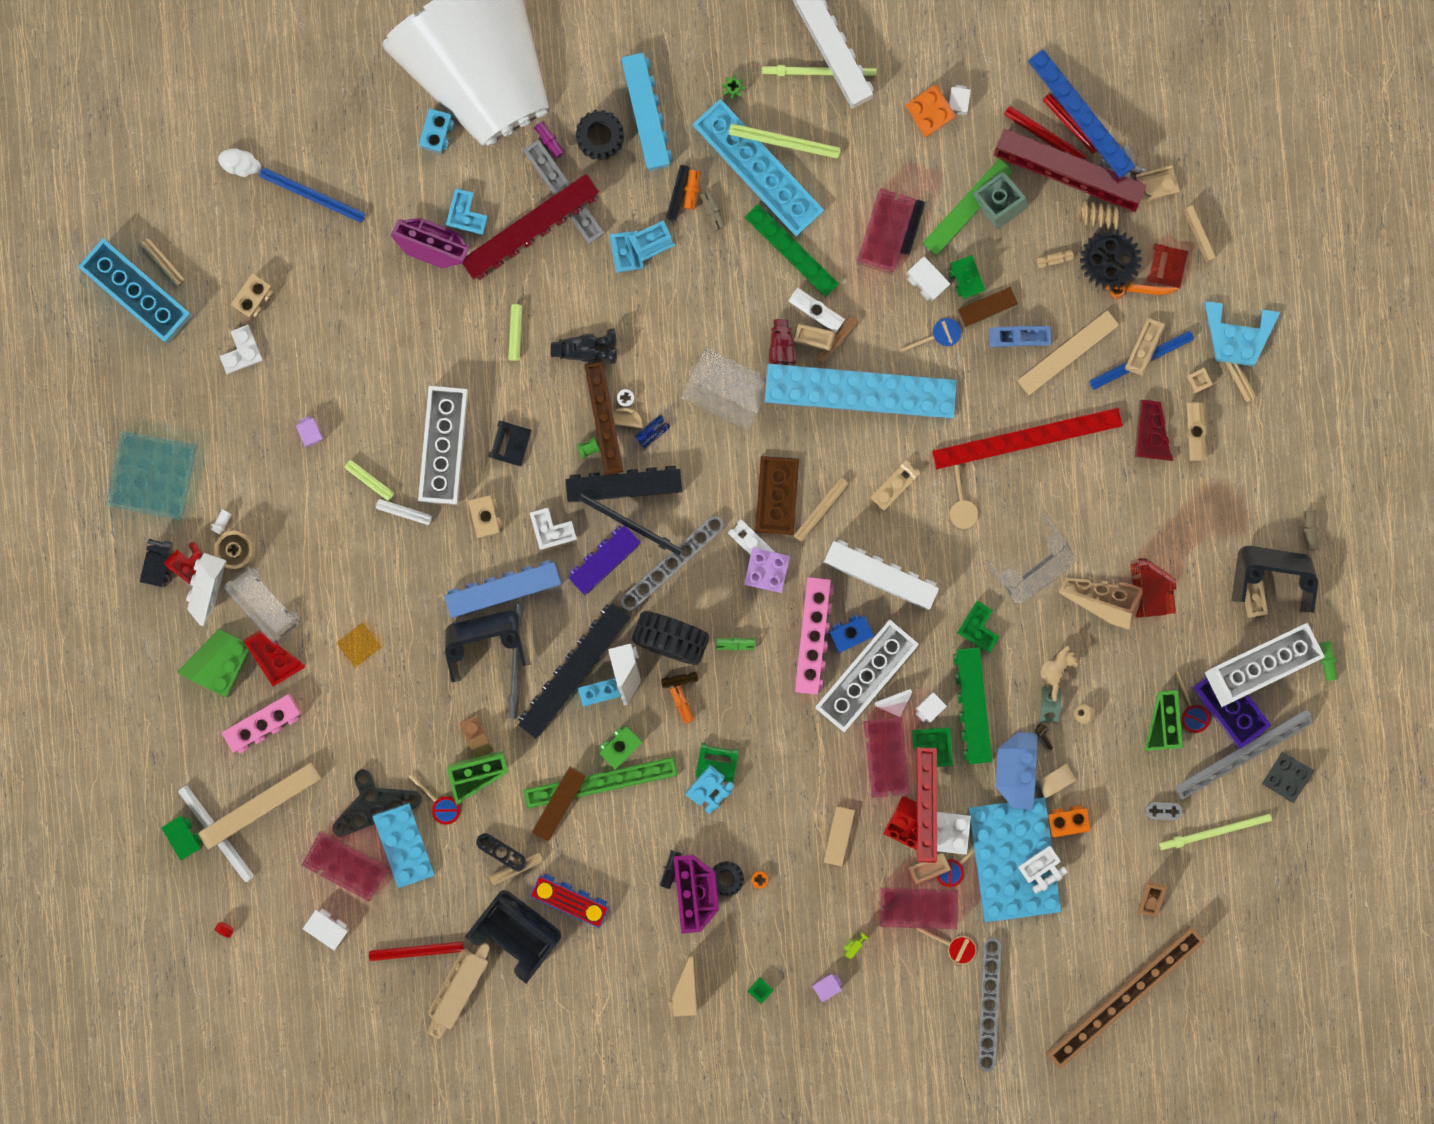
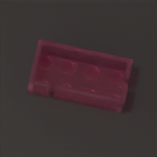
(886, 231)
(886, 757)
(345, 865)
(918, 908)

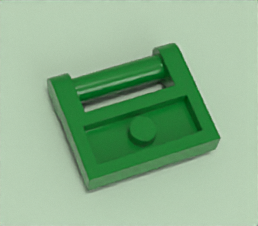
(725, 769)

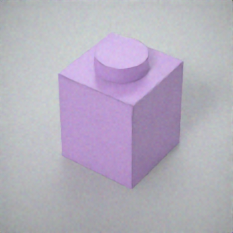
(309, 431)
(827, 986)

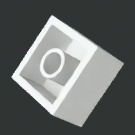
(952, 832)

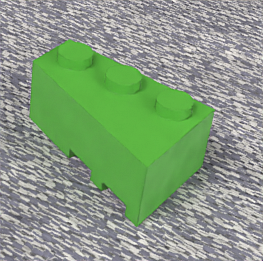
(475, 773)

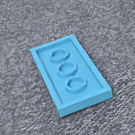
(403, 845)

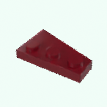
(1151, 432)

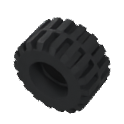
(594, 119)

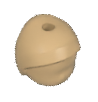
(1084, 714)

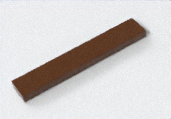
(603, 418)

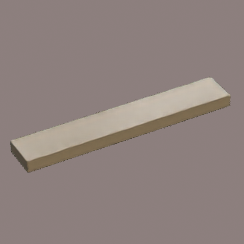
(1067, 353)

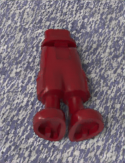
(781, 344)

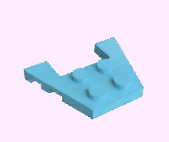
(1235, 342)

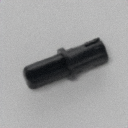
(669, 871)

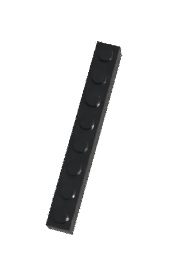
(573, 671)

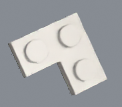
(246, 353)
(550, 535)

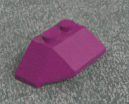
(430, 242)
(695, 893)

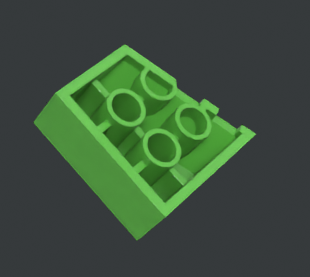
(217, 663)

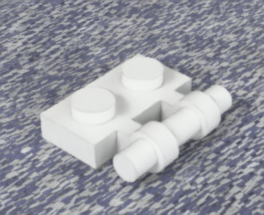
(1039, 864)

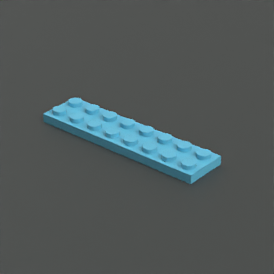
(759, 169)

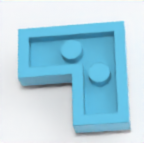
(460, 215)

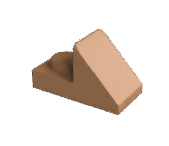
(476, 736)
(1152, 899)

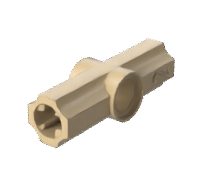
(1195, 418)

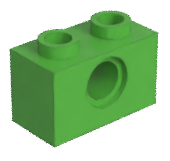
(616, 758)

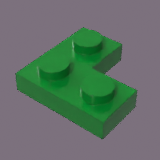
(973, 629)
(935, 738)

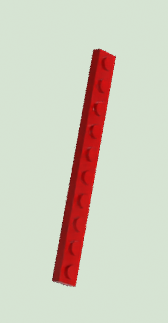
(1027, 438)

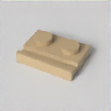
(1159, 183)

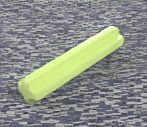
(515, 332)
(369, 480)

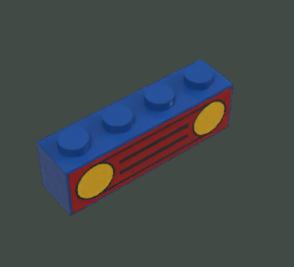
(570, 901)

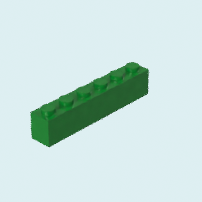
(973, 706)

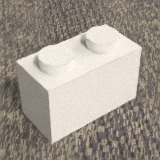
(927, 279)
(929, 707)
(326, 929)

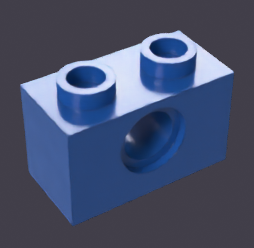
(863, 633)

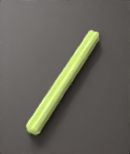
(785, 141)

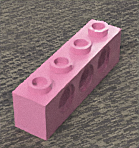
(233, 734)

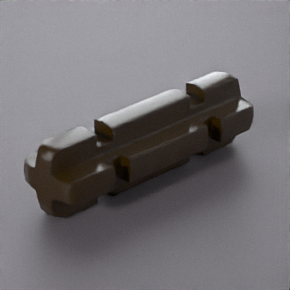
(679, 680)

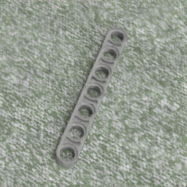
(662, 566)
(985, 995)

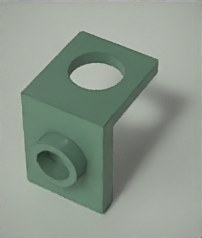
(1049, 705)

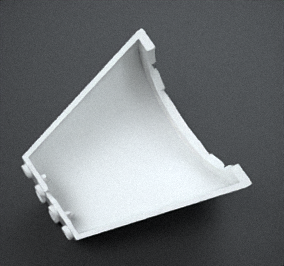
(474, 63)

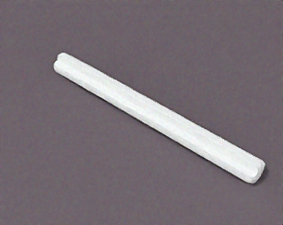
(225, 845)

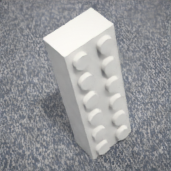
(443, 445)
(881, 575)
(1264, 664)
(866, 675)

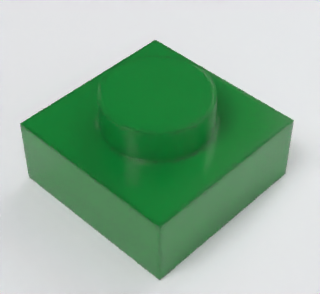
(760, 990)

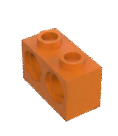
(1069, 826)

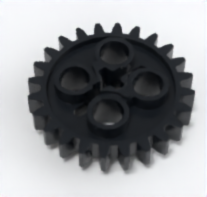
(1098, 271)

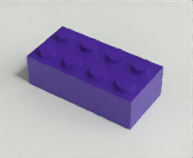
(605, 560)
(1238, 719)

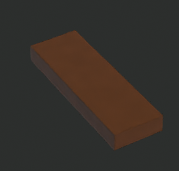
(987, 307)

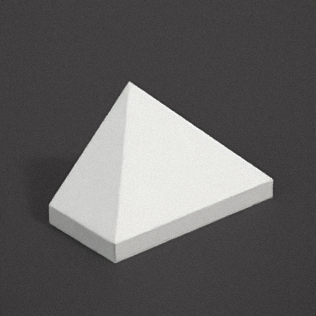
(896, 703)

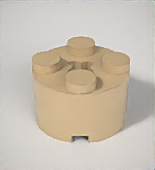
(243, 557)

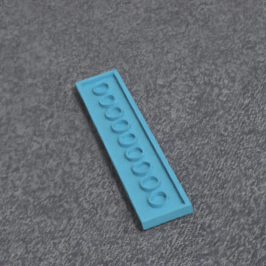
(860, 391)

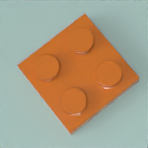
(930, 110)

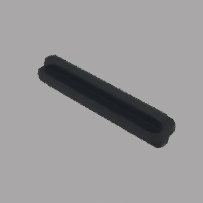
(678, 192)
(912, 227)

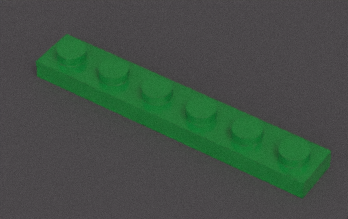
(791, 250)

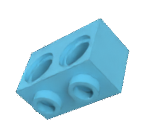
(431, 130)
(599, 692)

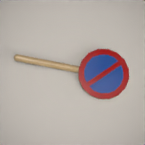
(1195, 717)
(444, 808)
(956, 874)

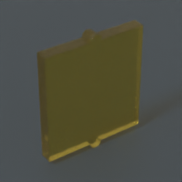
(359, 645)

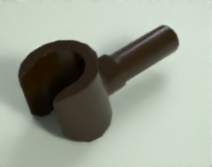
(1041, 730)

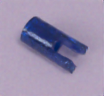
(651, 432)

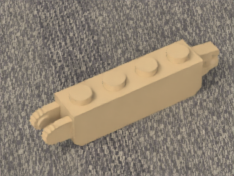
(457, 989)

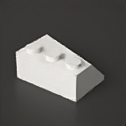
(625, 670)

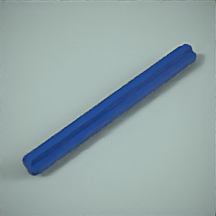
(312, 195)
(1159, 351)

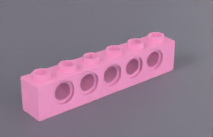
(813, 586)

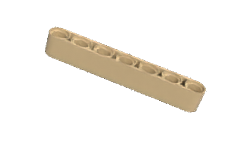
(259, 806)

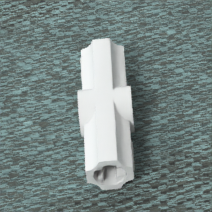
(827, 317)

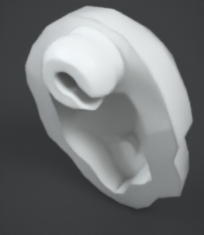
(239, 162)

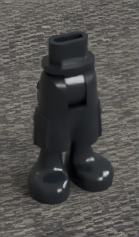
(584, 346)

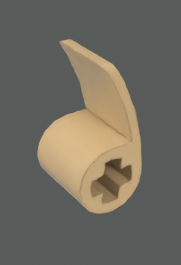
(1055, 781)

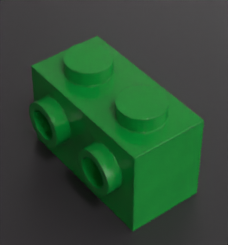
(182, 837)

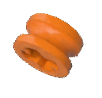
(764, 875)

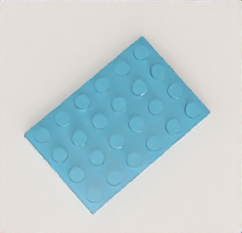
(1003, 842)

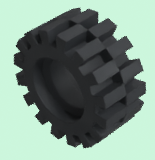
(738, 878)

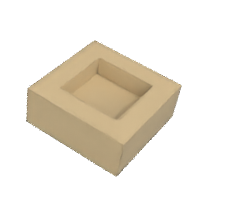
(1199, 380)

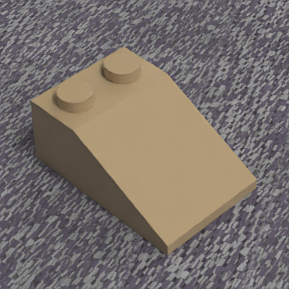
(684, 996)

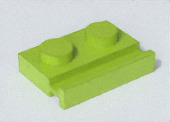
(853, 946)

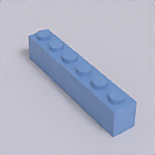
(502, 590)

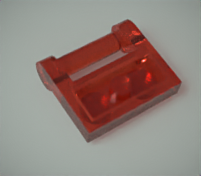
(1173, 266)

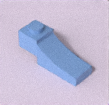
(1019, 336)

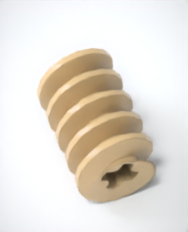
(1099, 214)

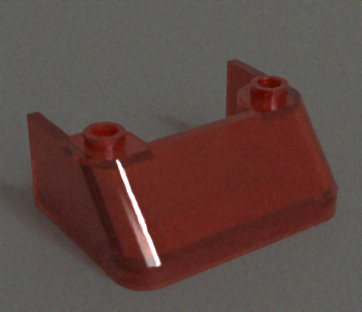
(1156, 588)

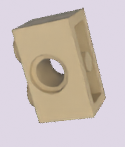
(477, 507)

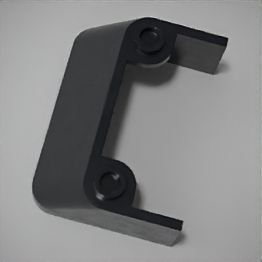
(1253, 562)
(502, 624)

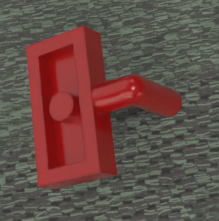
(182, 564)

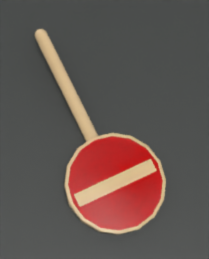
(960, 949)

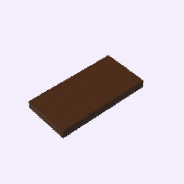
(777, 495)

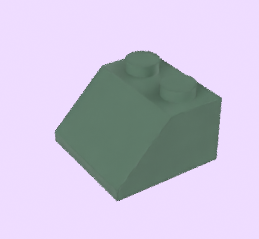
(1000, 200)

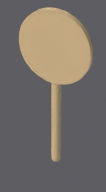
(962, 513)

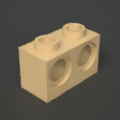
(247, 293)

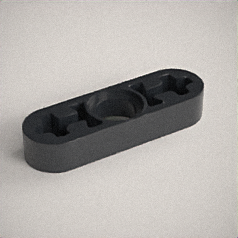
(516, 855)

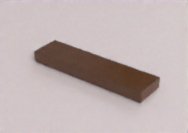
(558, 803)

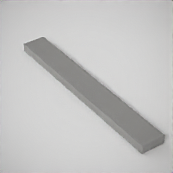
(1244, 754)

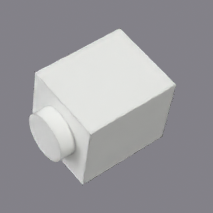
(959, 99)

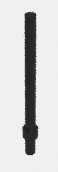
(663, 543)

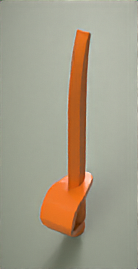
(1141, 289)

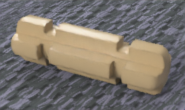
(1055, 258)

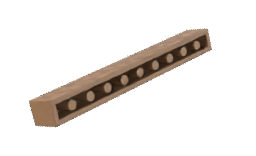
(1125, 997)

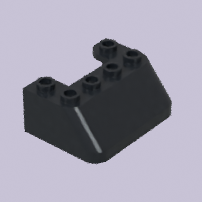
(517, 931)

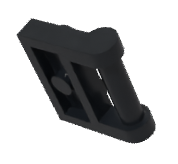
(516, 445)

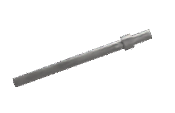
(513, 698)

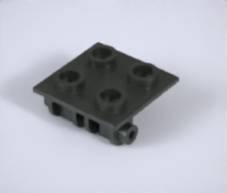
(1288, 777)

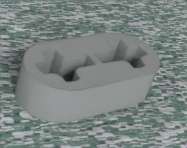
(1163, 816)

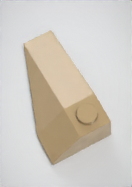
(1108, 601)

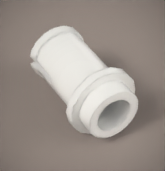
(221, 522)

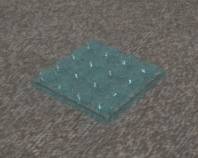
(151, 475)

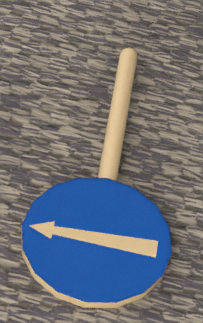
(945, 332)

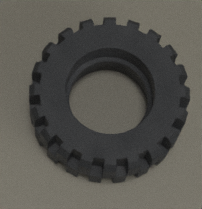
(670, 637)

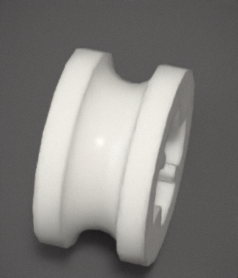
(629, 402)

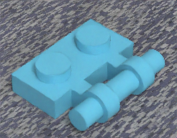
(705, 785)

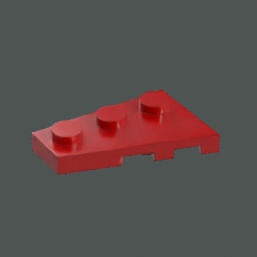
(272, 658)

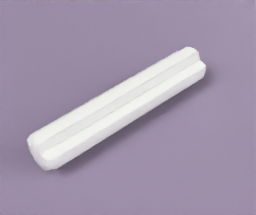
(403, 512)

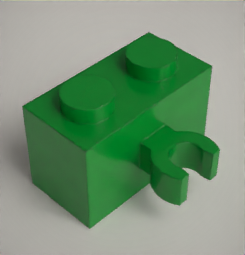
(966, 277)

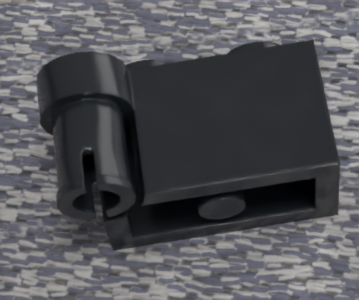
(154, 570)

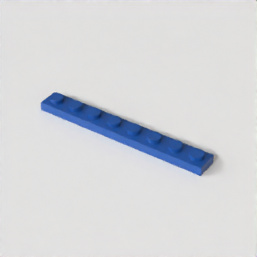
(1081, 114)

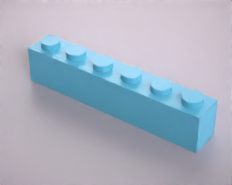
(645, 111)

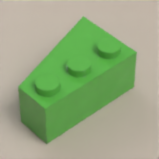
(1166, 723)

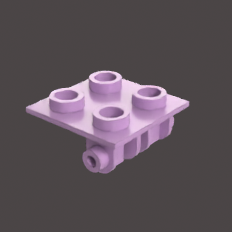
(767, 570)

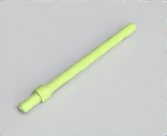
(781, 70)
(1179, 841)

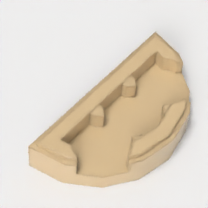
(627, 418)

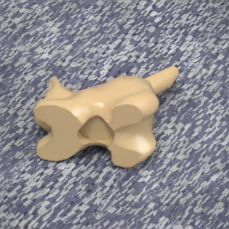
(1054, 670)

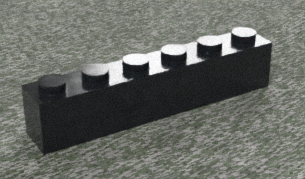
(624, 485)

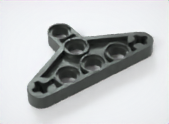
(363, 807)

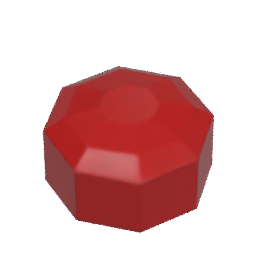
(224, 929)

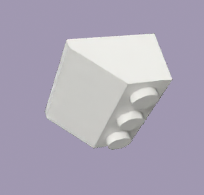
(205, 587)

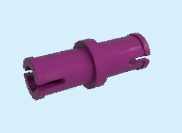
(549, 140)

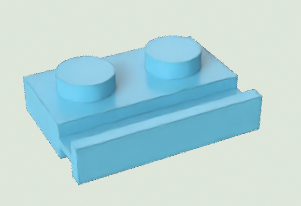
(651, 241)
(624, 253)

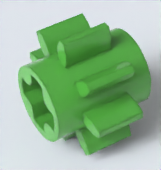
(737, 90)

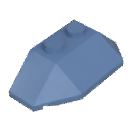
(1017, 770)

